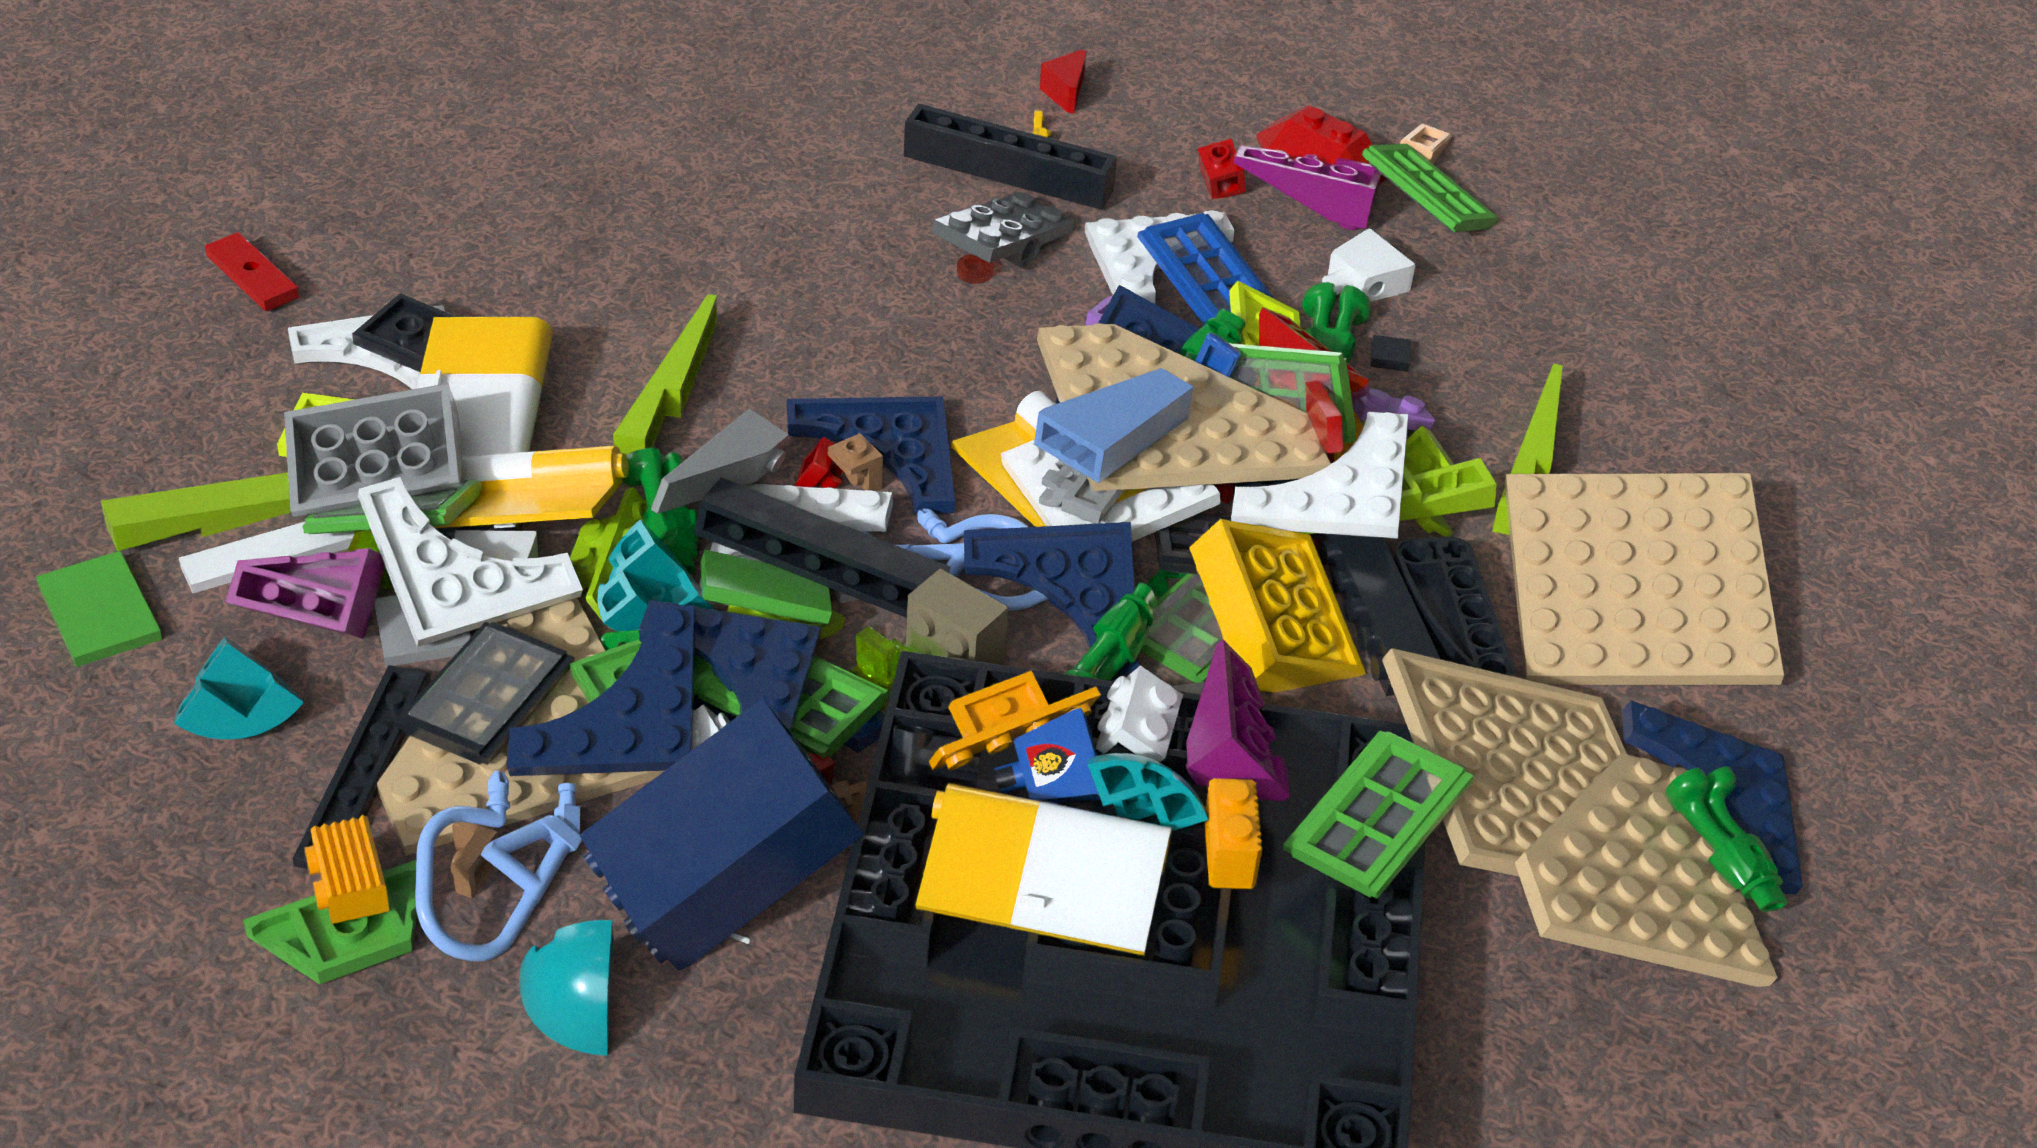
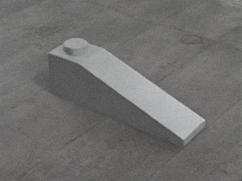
(737, 453)

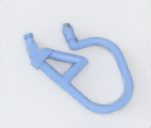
(955, 552)
(559, 830)

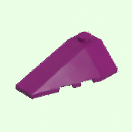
(1336, 191)
(1230, 732)

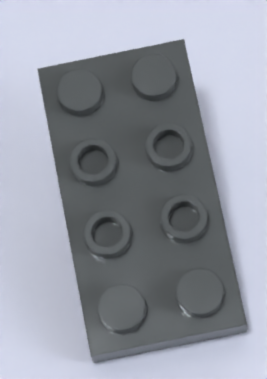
(1004, 228)

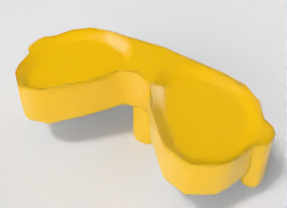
(1038, 129)

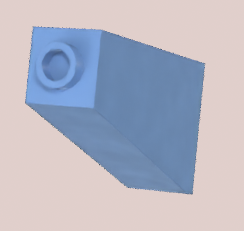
(1113, 423)

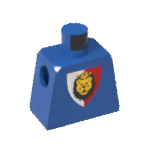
(1053, 762)

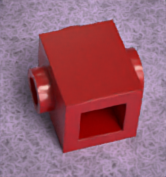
(1219, 171)

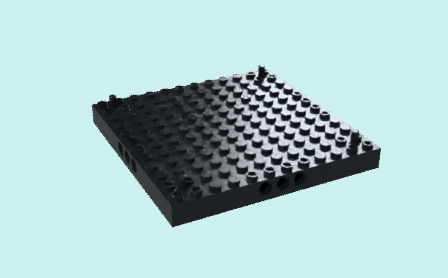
(1238, 1027)

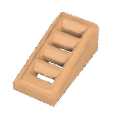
(1427, 148)

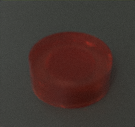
(974, 269)

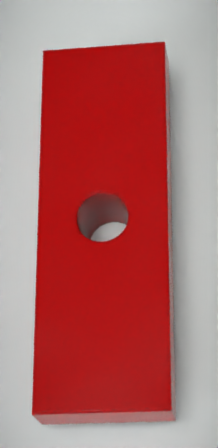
(252, 271)

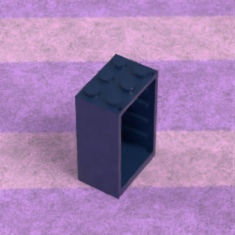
(718, 837)

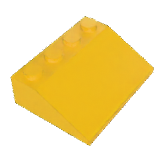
(1275, 605)

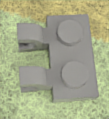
(1076, 494)

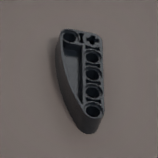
(1453, 602)

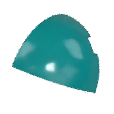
(644, 572)
(236, 696)
(1146, 788)
(569, 986)

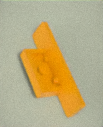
(1000, 714)

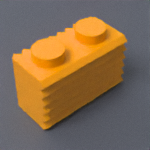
(1232, 833)
(348, 870)

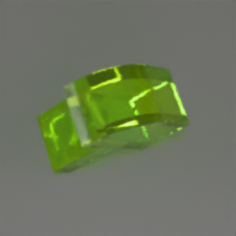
(877, 659)

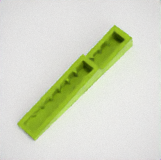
(670, 384)
(1538, 444)
(1446, 491)
(203, 507)

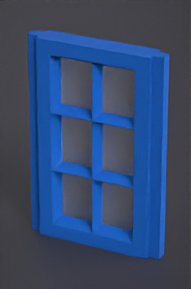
(1199, 262)

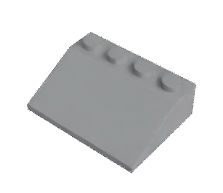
(371, 441)

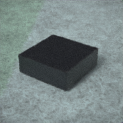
(1390, 353)

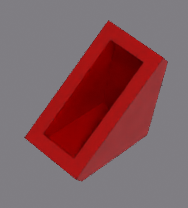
(1063, 79)

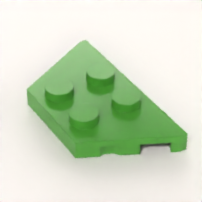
(329, 951)

